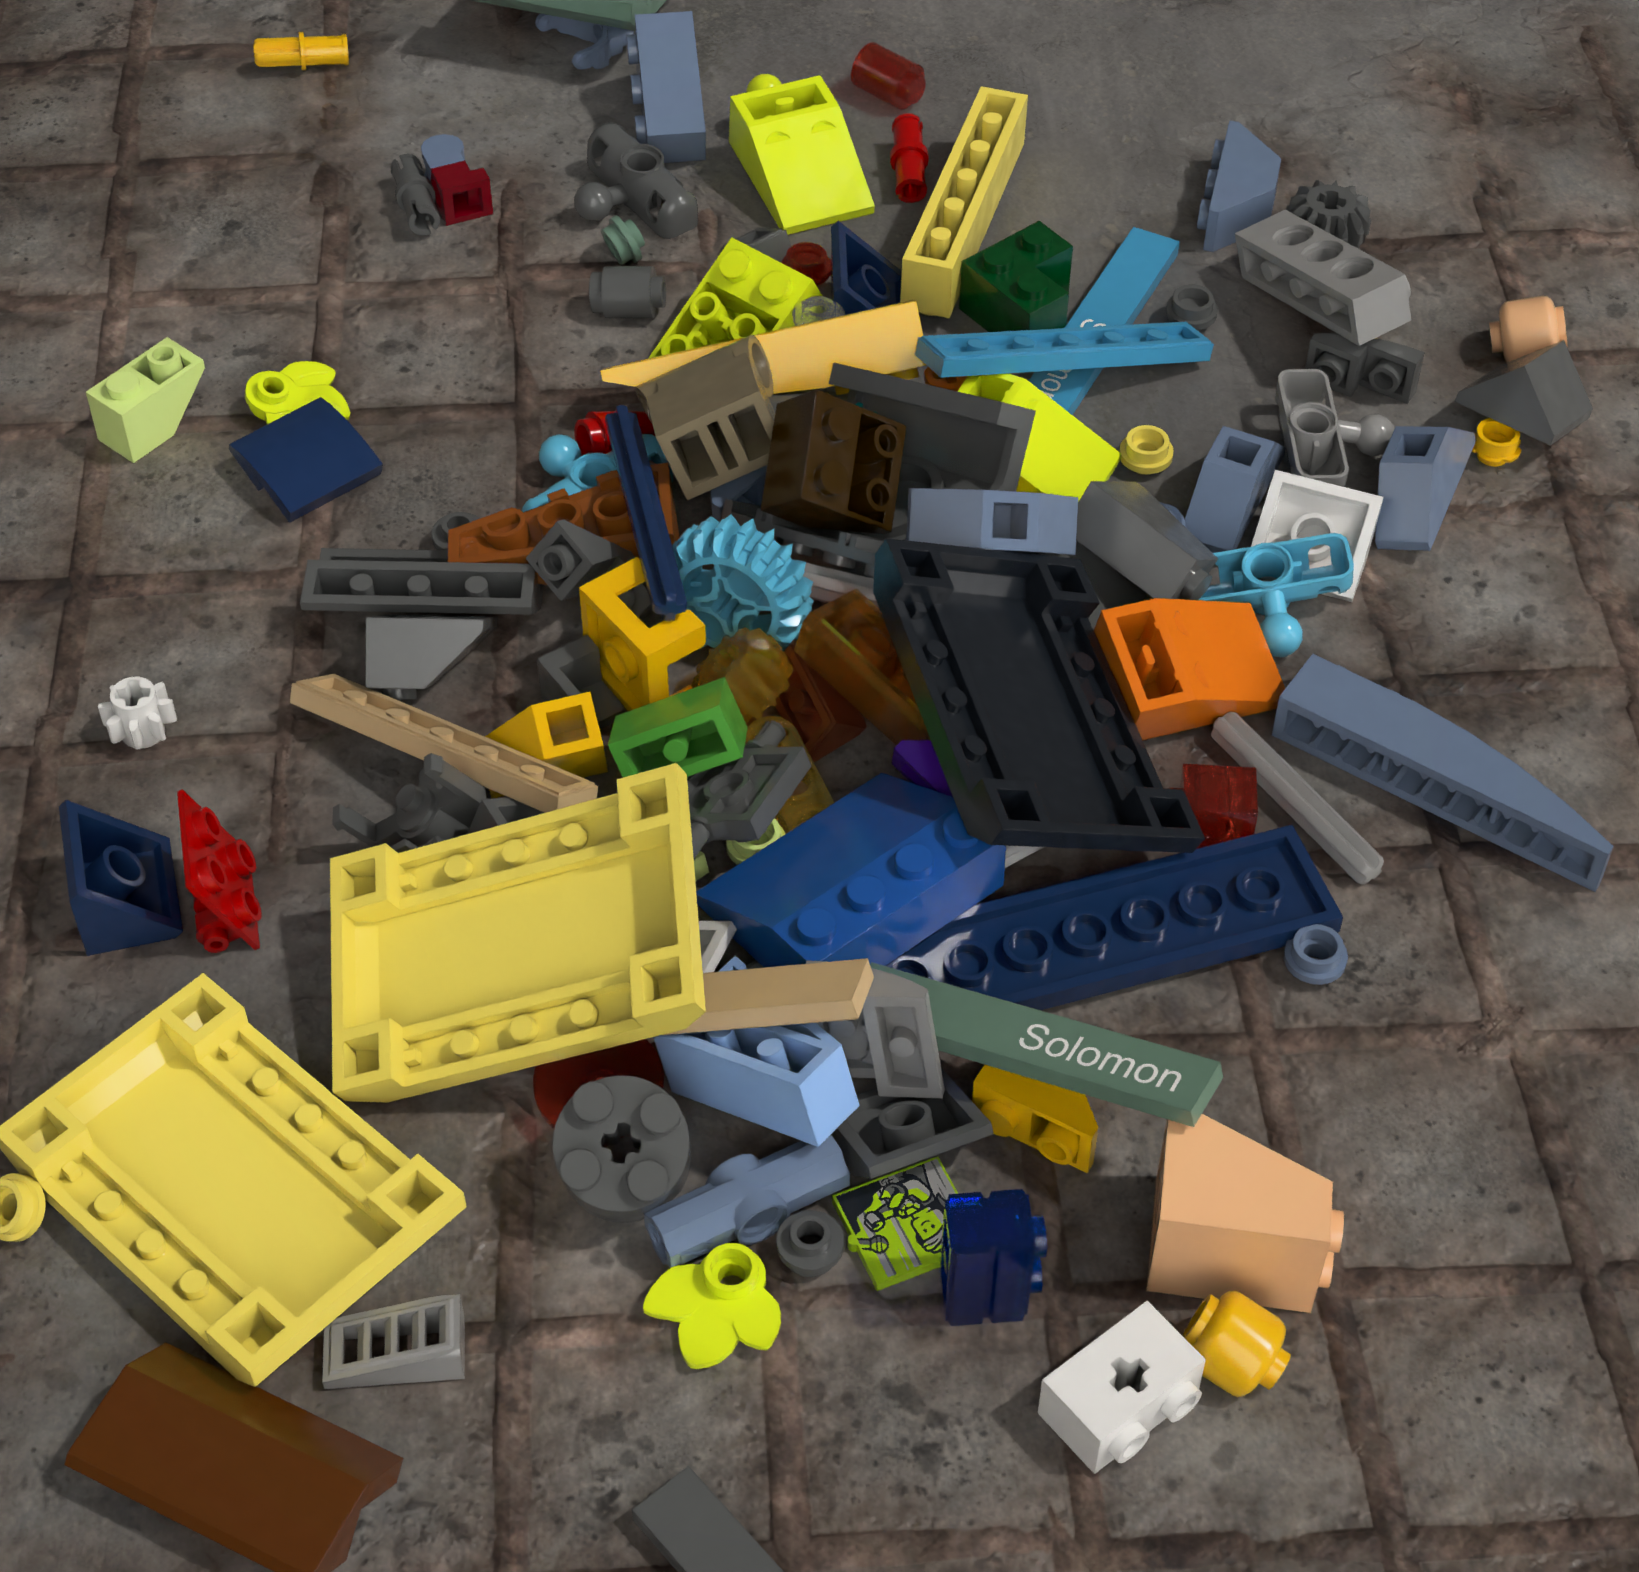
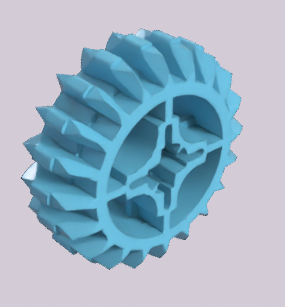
(747, 577)

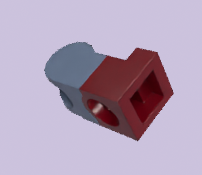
(459, 191)

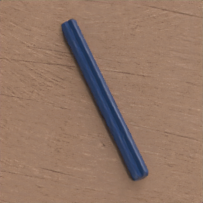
(645, 514)

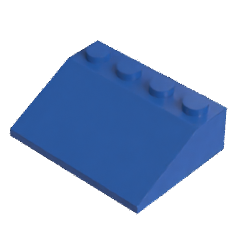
(857, 879)

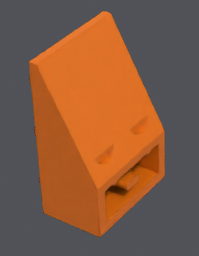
(1188, 662)

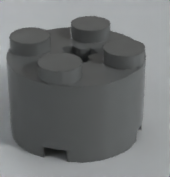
(598, 1118)

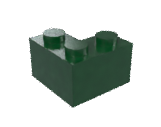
(1019, 282)

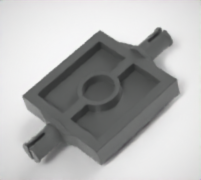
(747, 793)

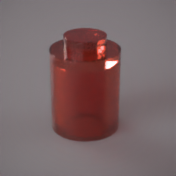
(888, 76)

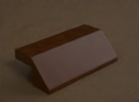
(232, 1462)

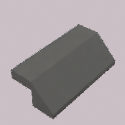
(417, 583)

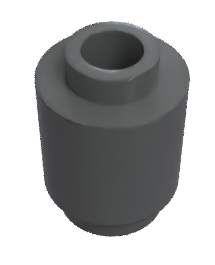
(627, 292)

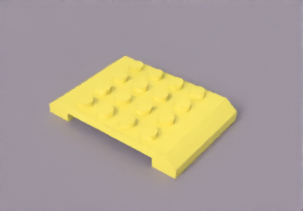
(515, 943)
(226, 1180)

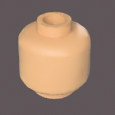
(1527, 327)

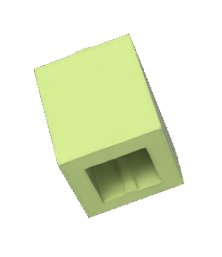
(145, 399)

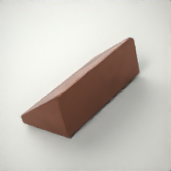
(817, 709)

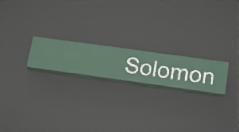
(1069, 1052)

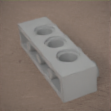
(1324, 277)

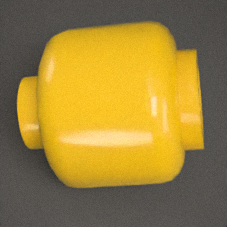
(1238, 1343)

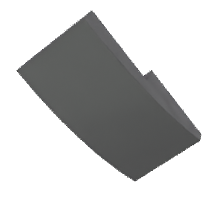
(1374, 365)

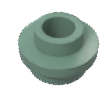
(623, 240)

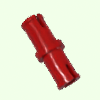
(909, 158)

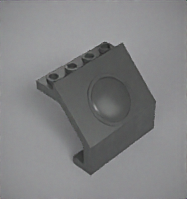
(948, 444)

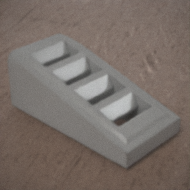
(420, 1364)

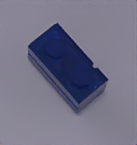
(990, 1257)

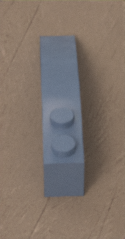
(1435, 768)

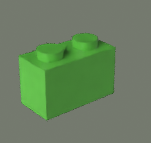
(689, 729)

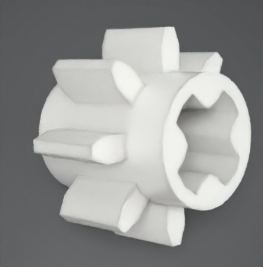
(137, 712)

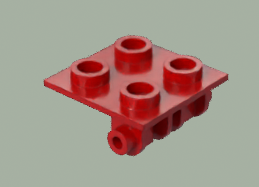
(219, 878)

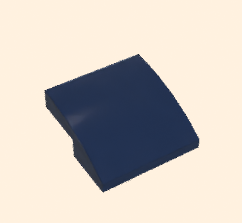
(306, 458)

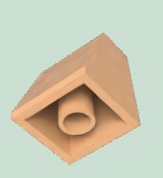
(1239, 1220)

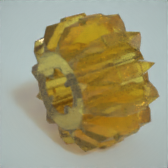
(753, 669)

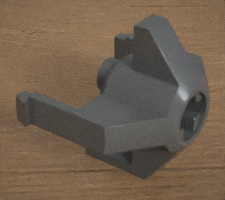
(424, 814)

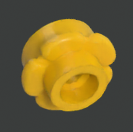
(1496, 443)

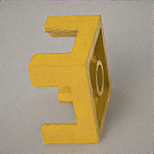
(631, 654)

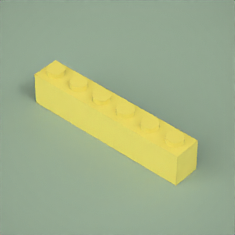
(964, 200)

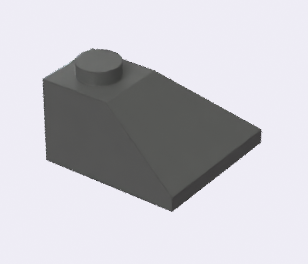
(419, 649)

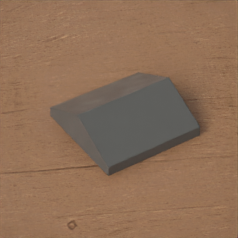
(904, 1130)

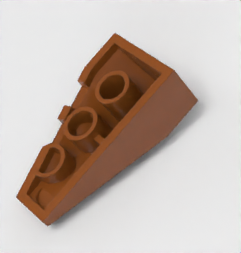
(600, 510)

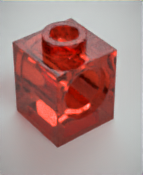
(1221, 800)

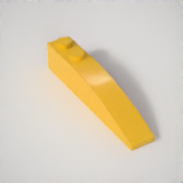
(804, 354)

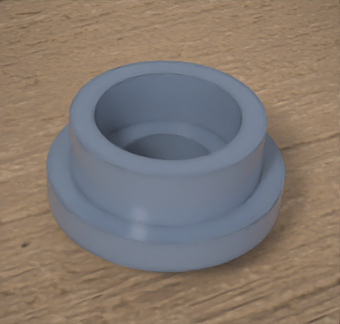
(1316, 942)

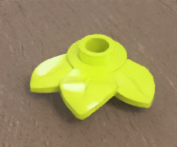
(293, 388)
(716, 1314)

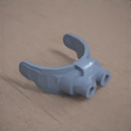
(607, 40)

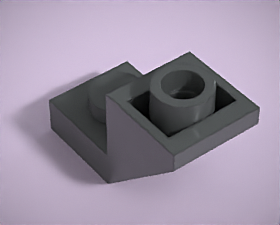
(575, 556)

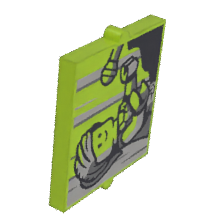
(897, 1221)

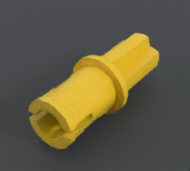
(301, 51)

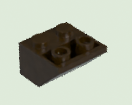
(833, 465)

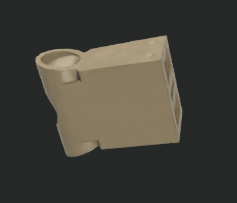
(713, 415)

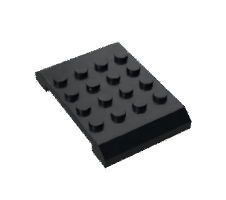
(1024, 700)

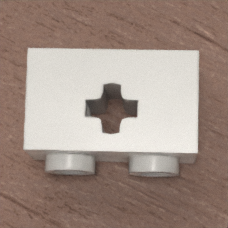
(1122, 1388)

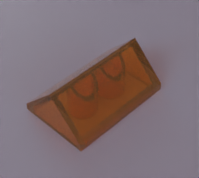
(856, 655)

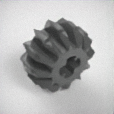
(1334, 210)

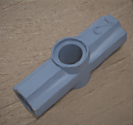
(745, 1200)

